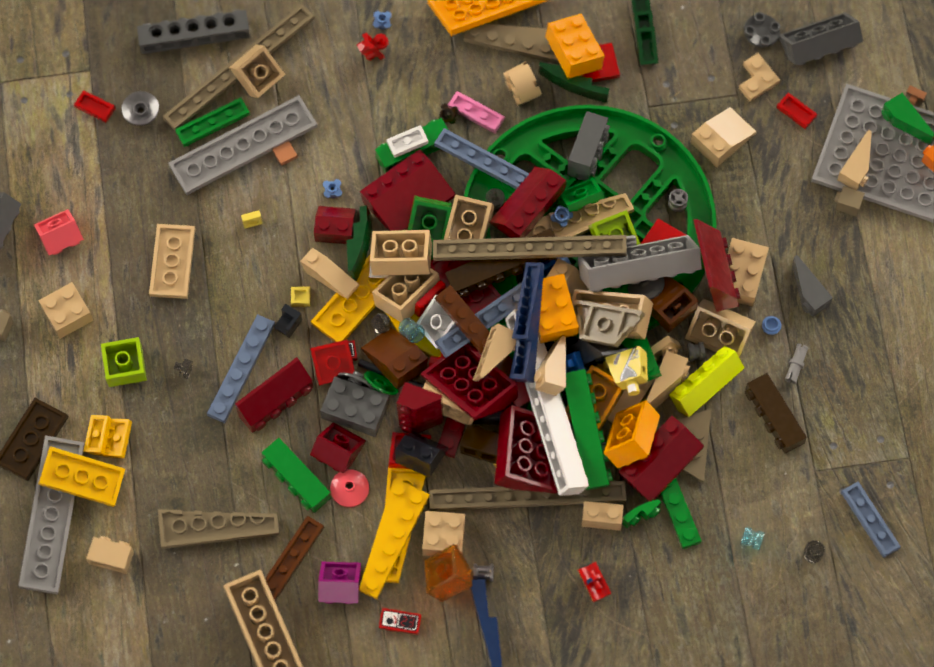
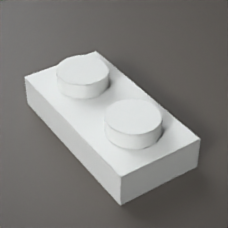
(407, 141)

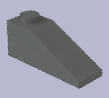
(811, 292)

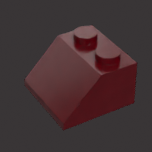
(334, 224)
(337, 447)

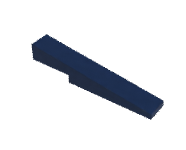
(527, 324)
(488, 624)

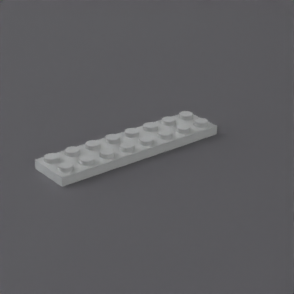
(242, 145)
(48, 528)

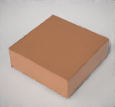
(284, 153)

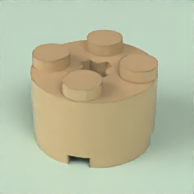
(522, 84)

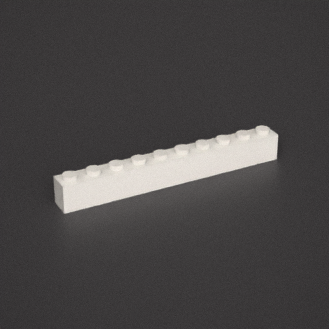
(555, 431)

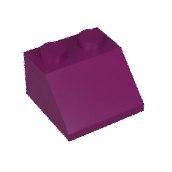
(339, 582)

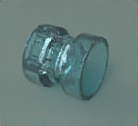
(411, 330)
(752, 538)

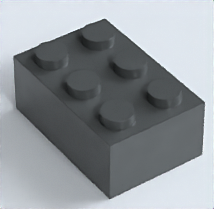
(588, 146)
(355, 406)

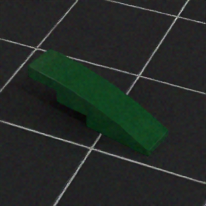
(644, 32)
(578, 85)
(359, 246)

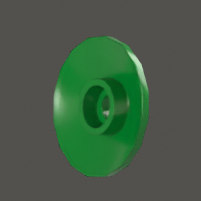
(380, 383)

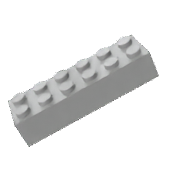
(642, 263)

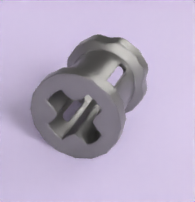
(487, 576)

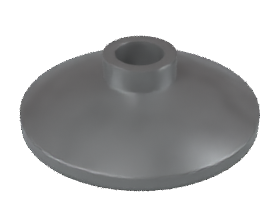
(136, 102)

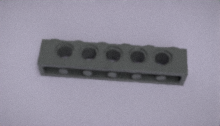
(201, 36)

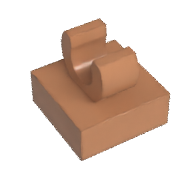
(916, 94)

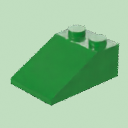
(430, 215)

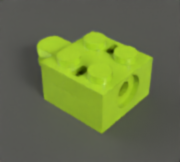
(614, 225)

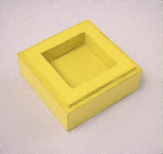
(251, 219)
(300, 296)

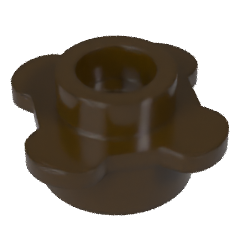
(453, 111)

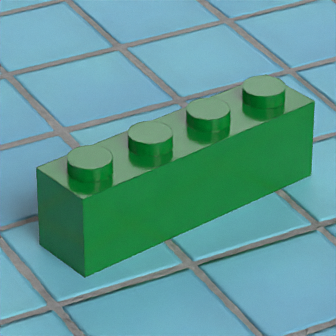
(431, 130)
(295, 475)

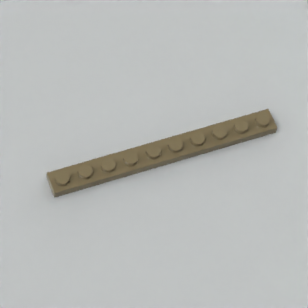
(225, 78)
(530, 247)
(506, 498)

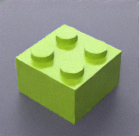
(123, 362)

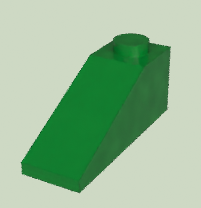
(906, 118)

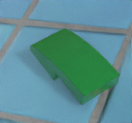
(646, 510)

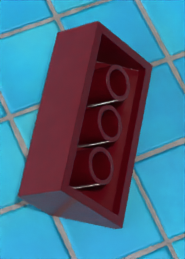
(529, 203)
(274, 395)
(419, 409)
(669, 454)

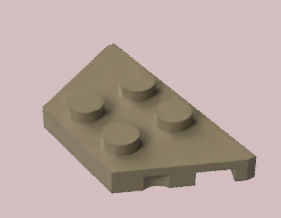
(605, 323)
(699, 426)

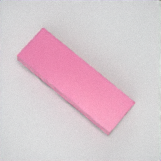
(477, 112)

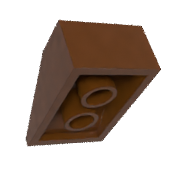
(396, 357)

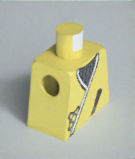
(629, 369)

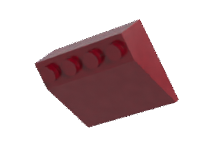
(393, 193)
(717, 266)
(454, 379)
(521, 454)

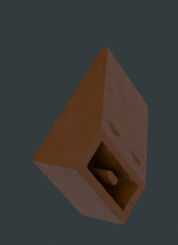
(673, 304)

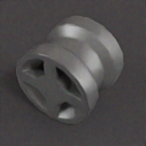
(675, 196)

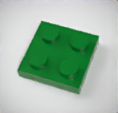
(581, 194)

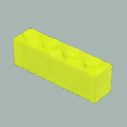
(706, 381)

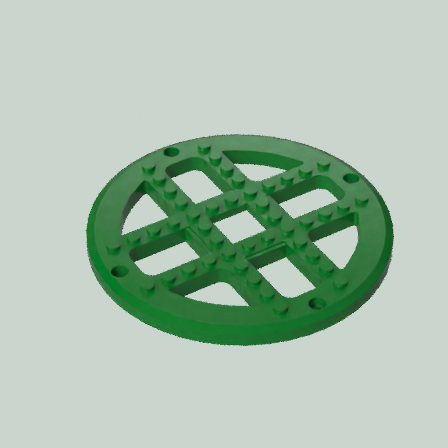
(627, 133)

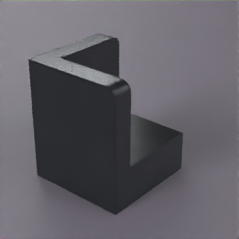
(289, 321)

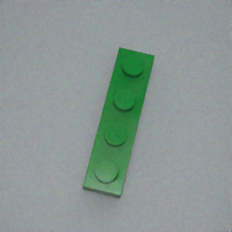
(212, 122)
(680, 515)

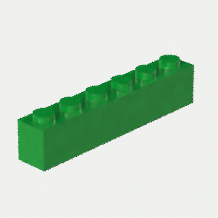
(586, 429)

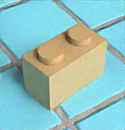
(602, 515)
(110, 554)

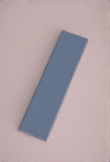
(870, 519)

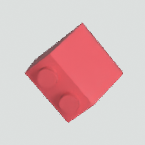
(58, 232)

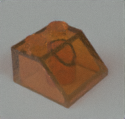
(447, 574)

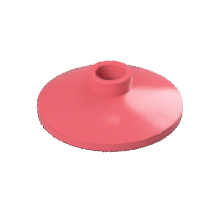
(353, 496)

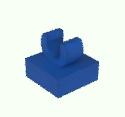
(574, 362)

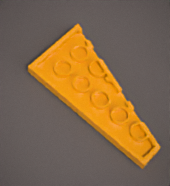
(467, 14)

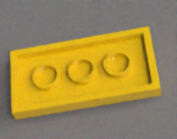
(81, 476)

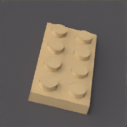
(172, 261)

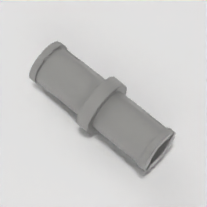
(796, 363)

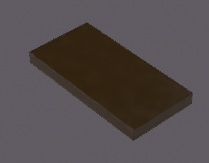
(25, 445)

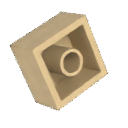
(257, 71)
(66, 310)
(442, 531)

